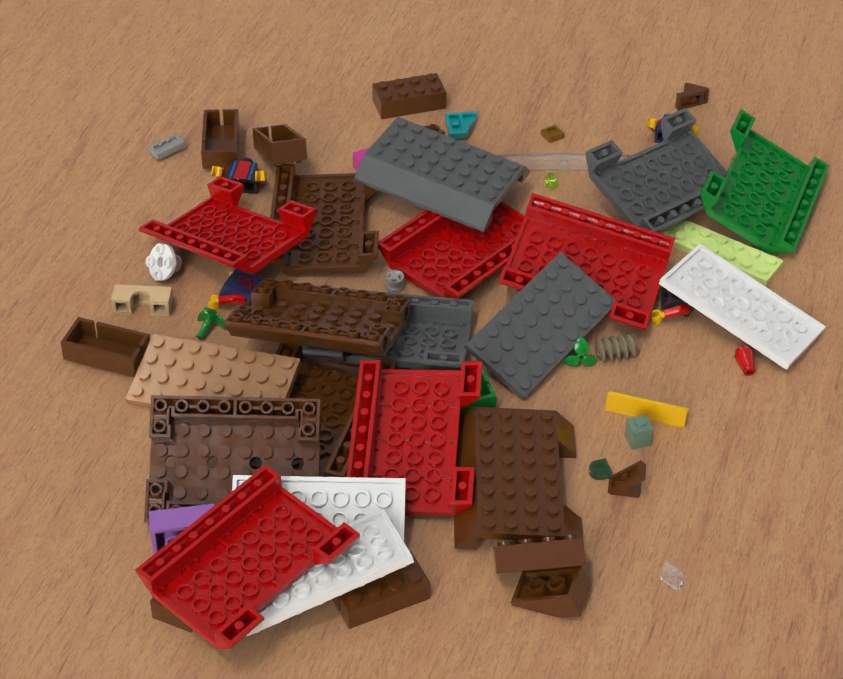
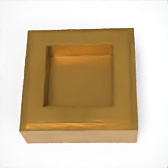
(552, 133)

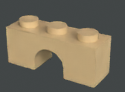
(128, 297)

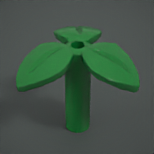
(208, 316)
(581, 349)

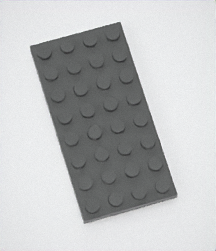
(540, 325)

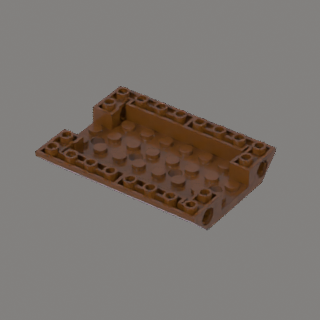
(321, 317)
(234, 433)

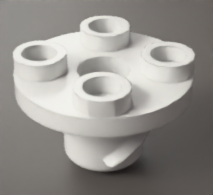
(163, 262)

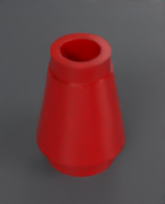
(745, 359)

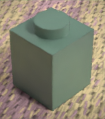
(638, 432)

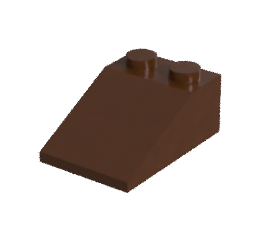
(553, 591)

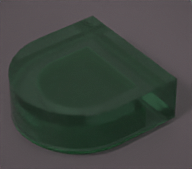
(600, 469)

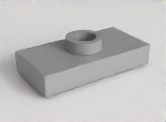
(167, 146)

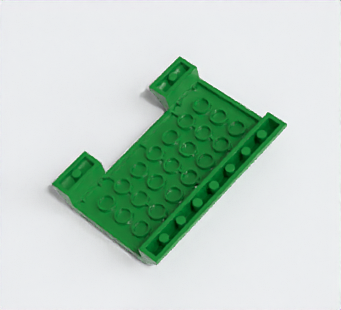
(763, 191)

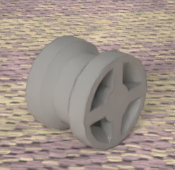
(394, 281)

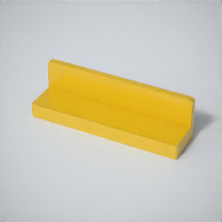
(654, 410)

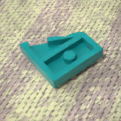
(460, 124)

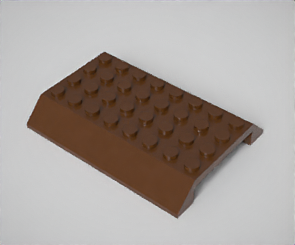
(337, 232)
(336, 388)
(515, 475)

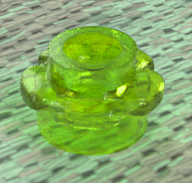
(551, 181)

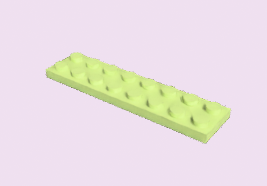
(747, 259)

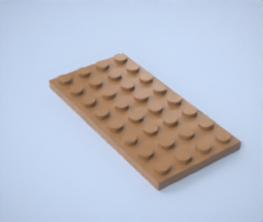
(206, 369)

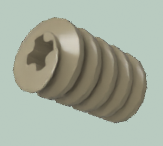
(616, 346)

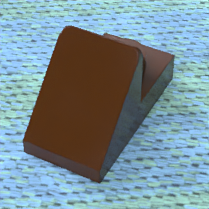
(692, 96)
(628, 481)

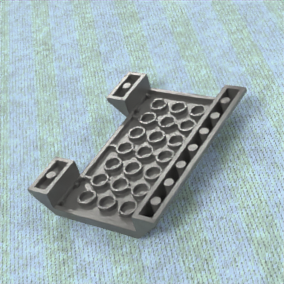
(439, 173)
(659, 182)
(430, 341)

